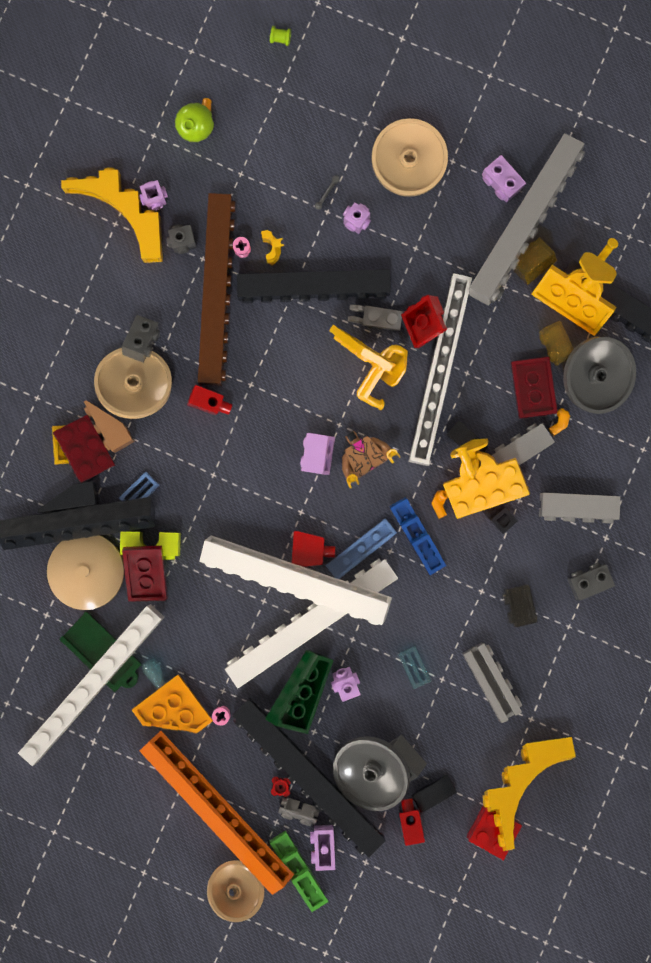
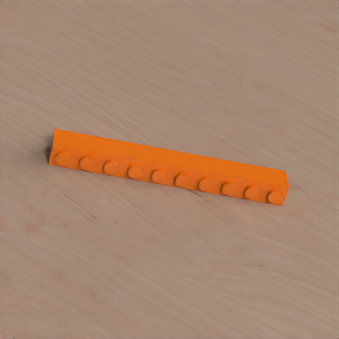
(217, 813)

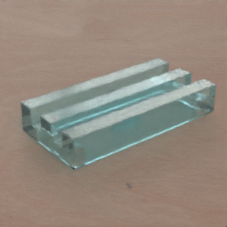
(407, 652)

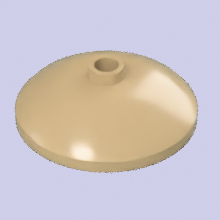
(247, 892)

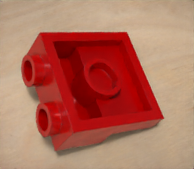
(424, 320)

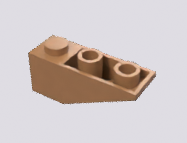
(115, 432)

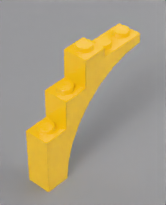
(128, 203)
(517, 778)

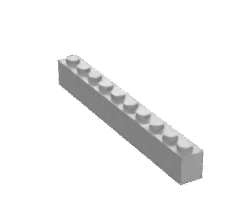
(526, 219)

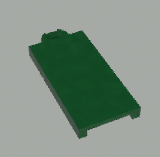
(90, 642)

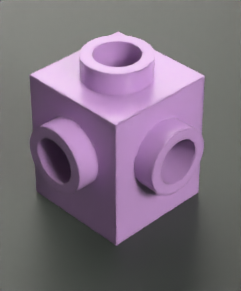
(153, 189)
(356, 224)
(345, 683)

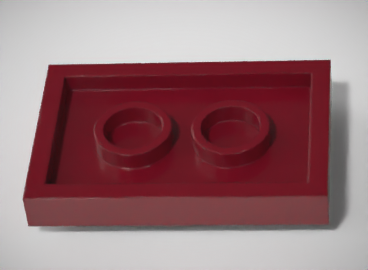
(534, 387)
(83, 448)
(144, 573)

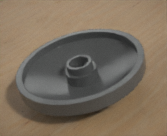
(599, 374)
(371, 773)

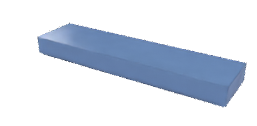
(361, 549)

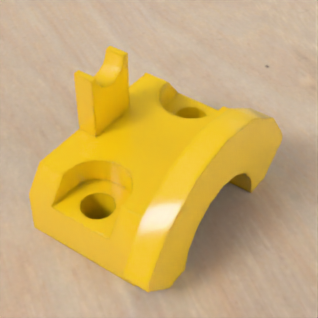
(275, 253)

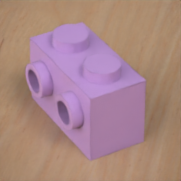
(503, 179)
(317, 453)
(324, 852)

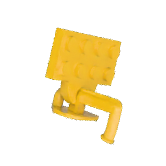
(580, 298)
(385, 366)
(483, 484)

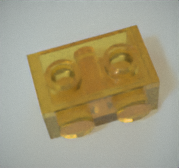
(535, 261)
(556, 342)

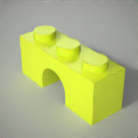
(169, 541)

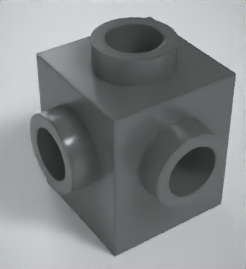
(187, 239)

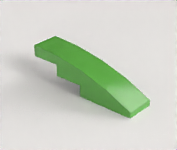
(303, 877)

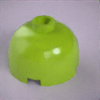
(194, 122)

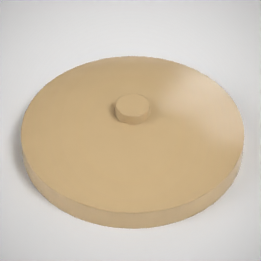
(409, 157)
(132, 387)
(85, 572)

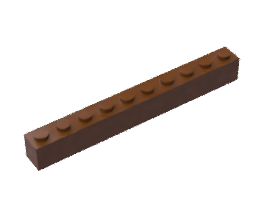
(215, 289)

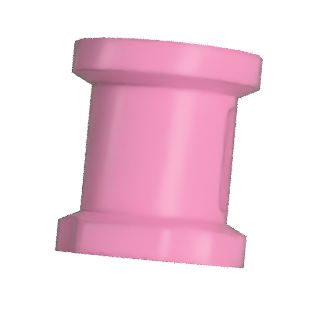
(236, 246)
(215, 715)

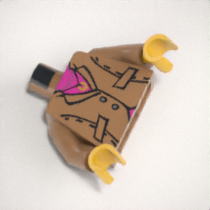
(364, 456)

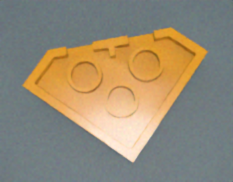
(173, 708)

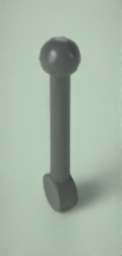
(335, 179)

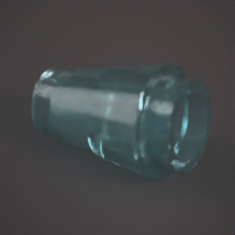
(154, 672)

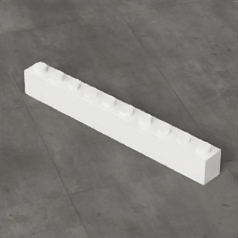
(440, 370)
(295, 580)
(302, 628)
(91, 685)

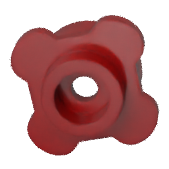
(280, 791)

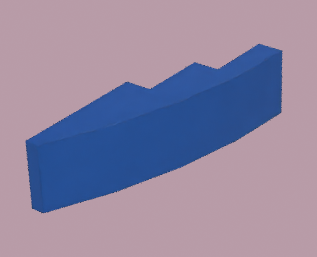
(417, 536)

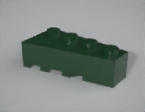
(301, 694)

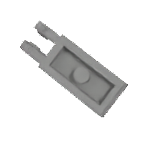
(377, 317)

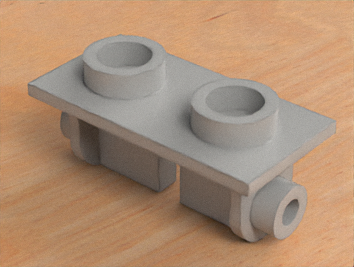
(305, 815)

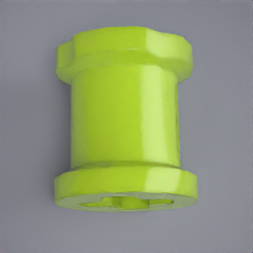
(280, 35)

